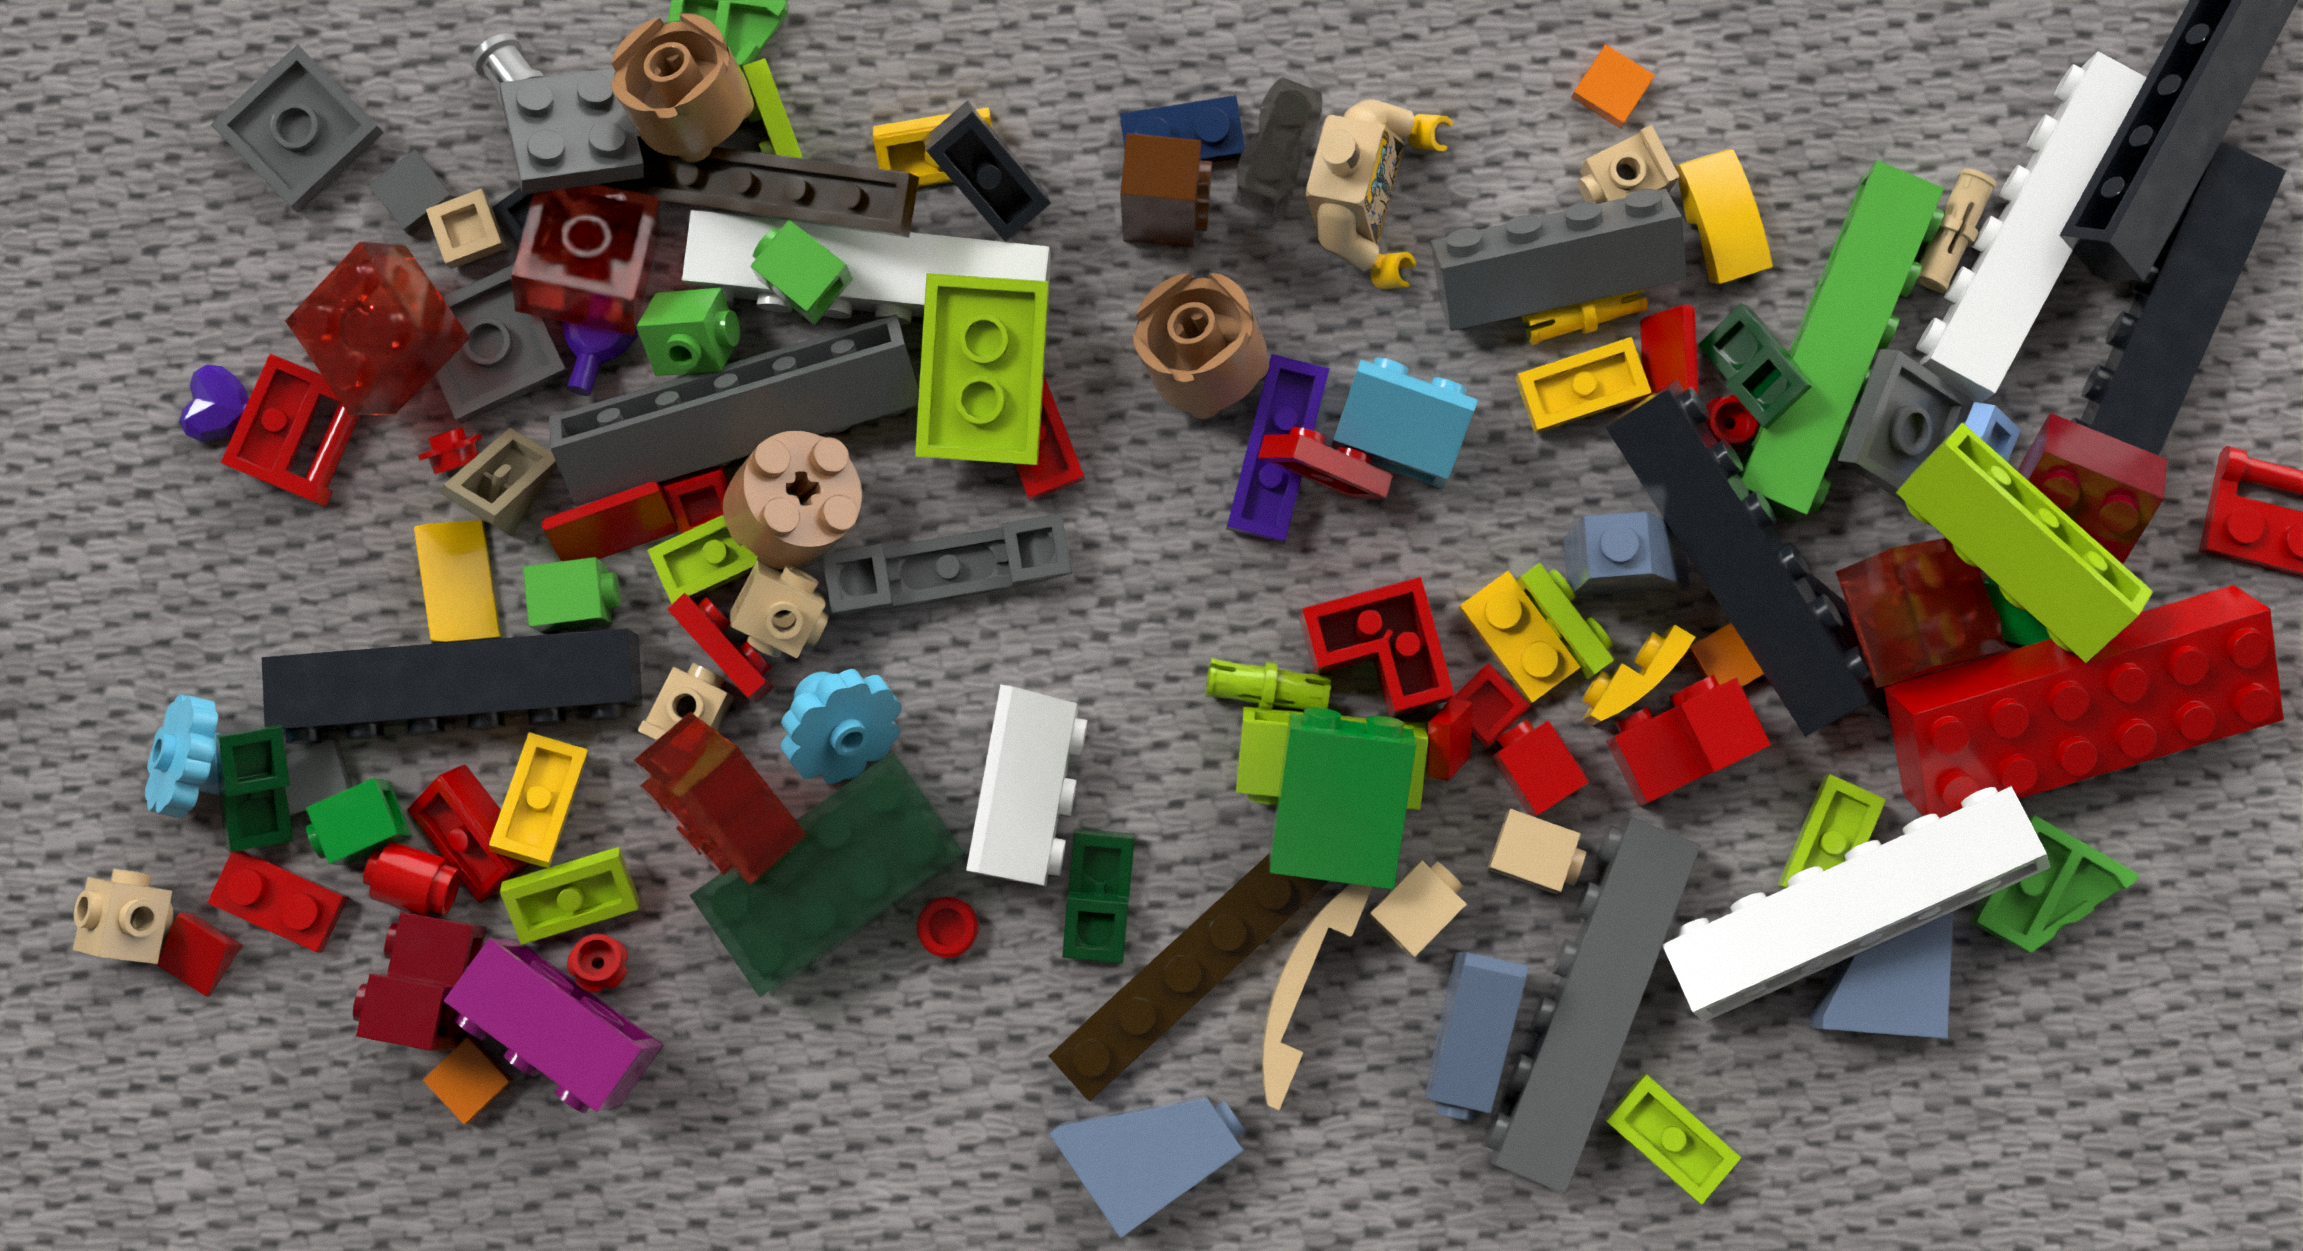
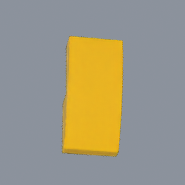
(1726, 214)
(1624, 686)

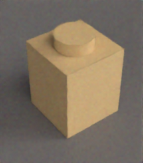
(1537, 852)
(1418, 906)

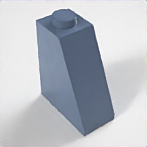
(1624, 555)
(1893, 986)
(1474, 1033)
(1148, 1155)

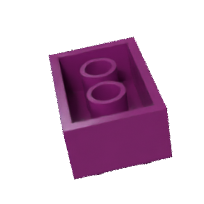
(552, 1025)

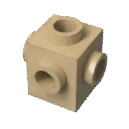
(771, 591)
(122, 917)

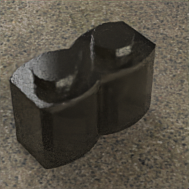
(1273, 156)

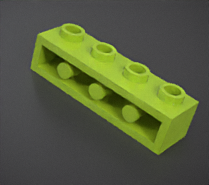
(2024, 544)

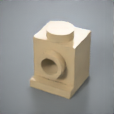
(1644, 156)
(697, 682)

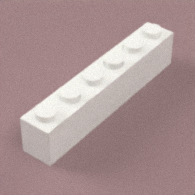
(2023, 248)
(884, 268)
(1856, 903)

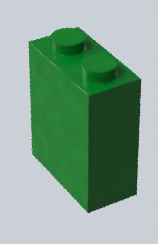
(1342, 798)

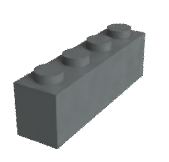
(1559, 258)

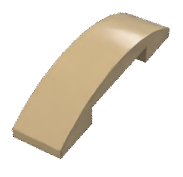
(1279, 1059)

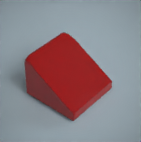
(697, 496)
(197, 952)

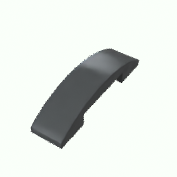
(947, 566)

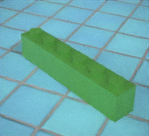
(1840, 335)

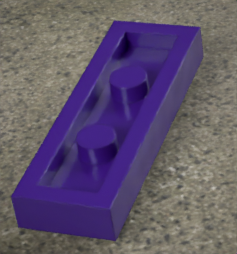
(1265, 491)

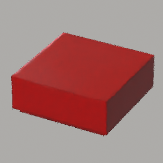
(1494, 704)
(1449, 739)

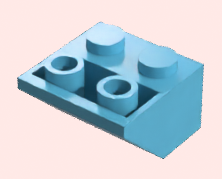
(1405, 421)

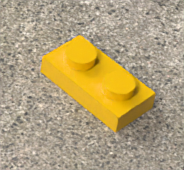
(1583, 385)
(1519, 637)
(538, 800)

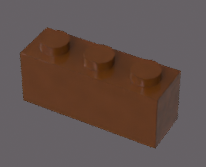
(1164, 190)

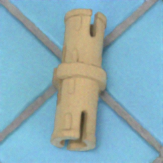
(1956, 229)

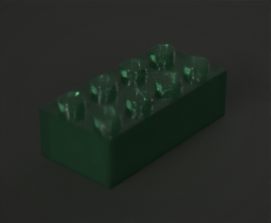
(854, 865)

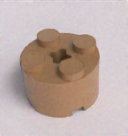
(680, 86)
(1200, 343)
(793, 499)

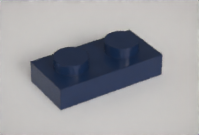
(1211, 121)

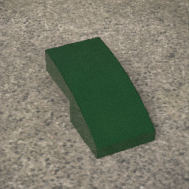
(1755, 365)
(253, 788)
(1098, 895)

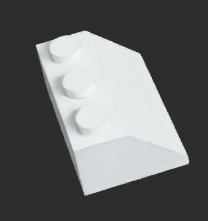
(1026, 787)

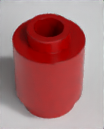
(412, 879)

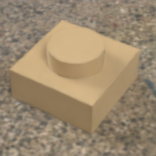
(466, 228)

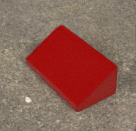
(1670, 348)
(611, 524)
(460, 823)

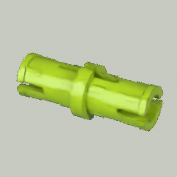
(1267, 685)

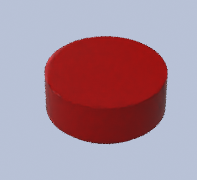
(947, 927)

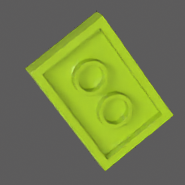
(982, 368)

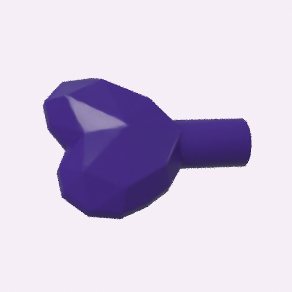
(592, 348)
(215, 404)

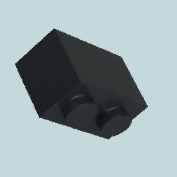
(986, 171)

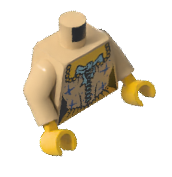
(1356, 179)

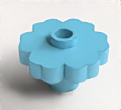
(839, 724)
(183, 757)

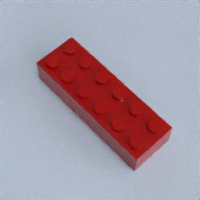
(2053, 720)

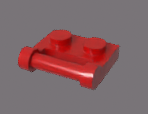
(276, 426)
(2251, 528)

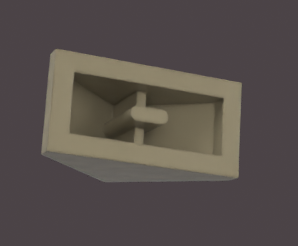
(502, 480)

